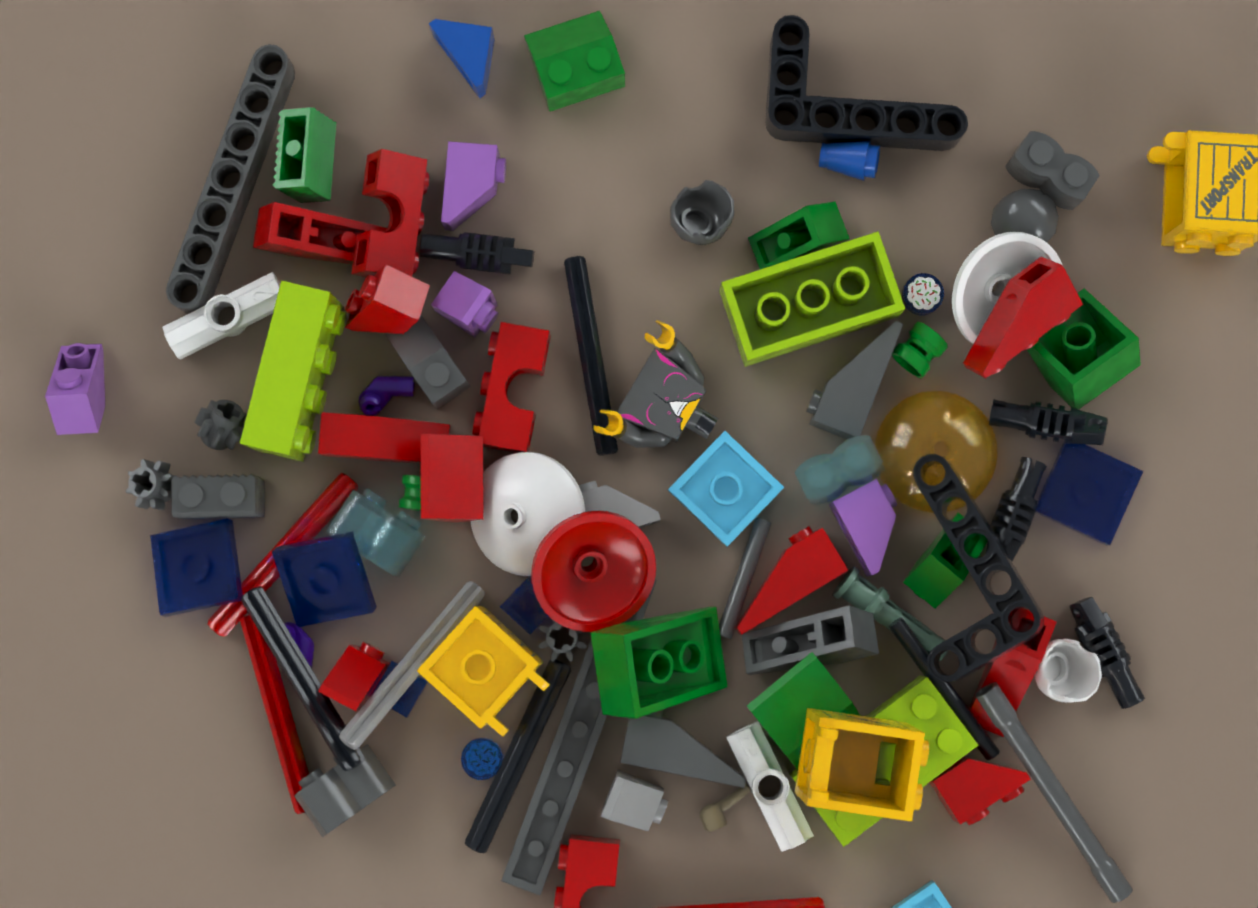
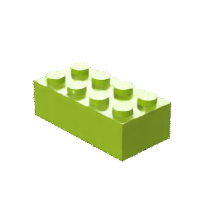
(811, 299)
(293, 372)
(948, 740)

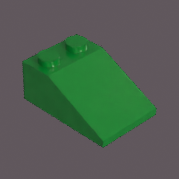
(658, 662)

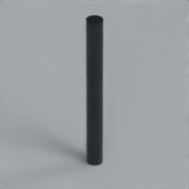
(947, 691)

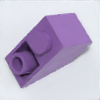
(466, 304)
(77, 389)

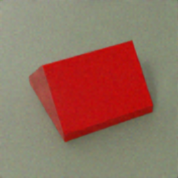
(451, 477)

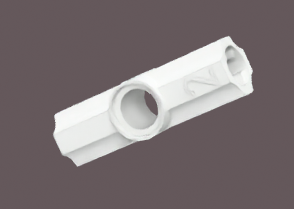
(202, 325)
(782, 809)

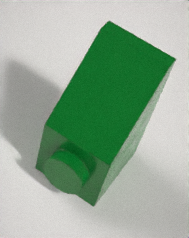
(799, 234)
(941, 567)

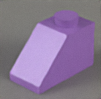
(470, 180)
(867, 522)

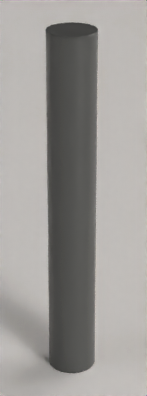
(743, 577)

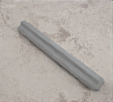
(406, 671)

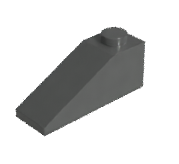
(429, 363)
(851, 392)
(831, 635)
(667, 747)

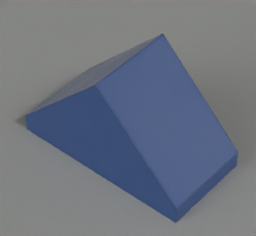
(468, 48)

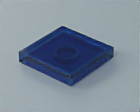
(1088, 491)
(196, 567)
(324, 579)

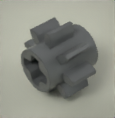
(221, 424)
(151, 484)
(551, 642)

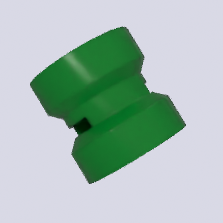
(919, 350)

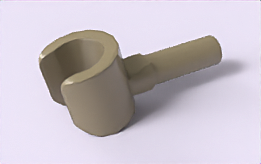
(712, 815)

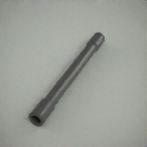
(1006, 719)

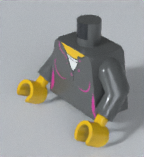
(662, 398)

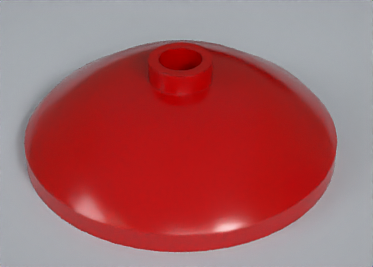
(606, 589)

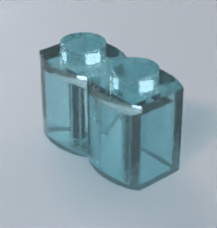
(850, 465)
(379, 534)

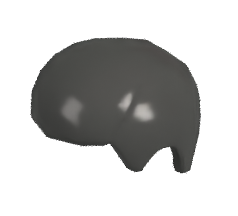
(1026, 212)
(702, 213)

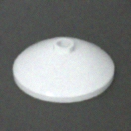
(992, 261)
(542, 496)

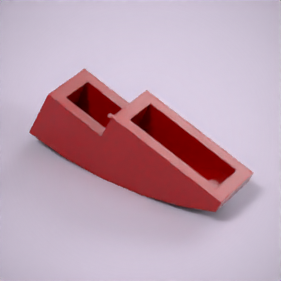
(374, 437)

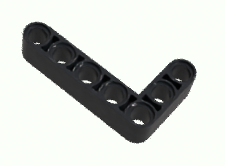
(846, 110)
(981, 570)

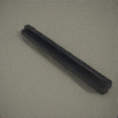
(589, 351)
(300, 676)
(517, 757)

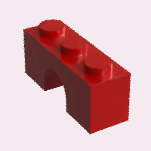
(400, 184)
(515, 352)
(587, 863)

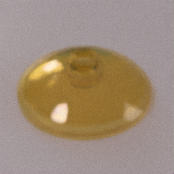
(914, 429)

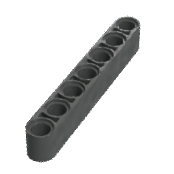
(226, 161)

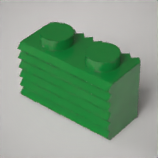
(305, 155)

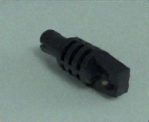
(476, 251)
(1072, 425)
(1017, 508)
(1099, 637)

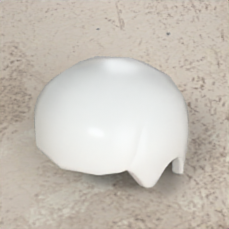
(1068, 672)

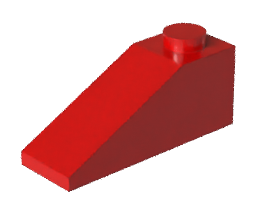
(308, 233)
(797, 573)

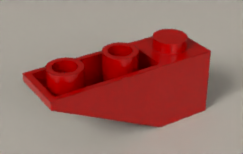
(1024, 312)
(1016, 668)

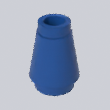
(851, 158)

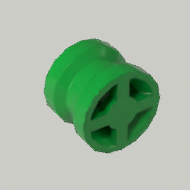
(412, 494)

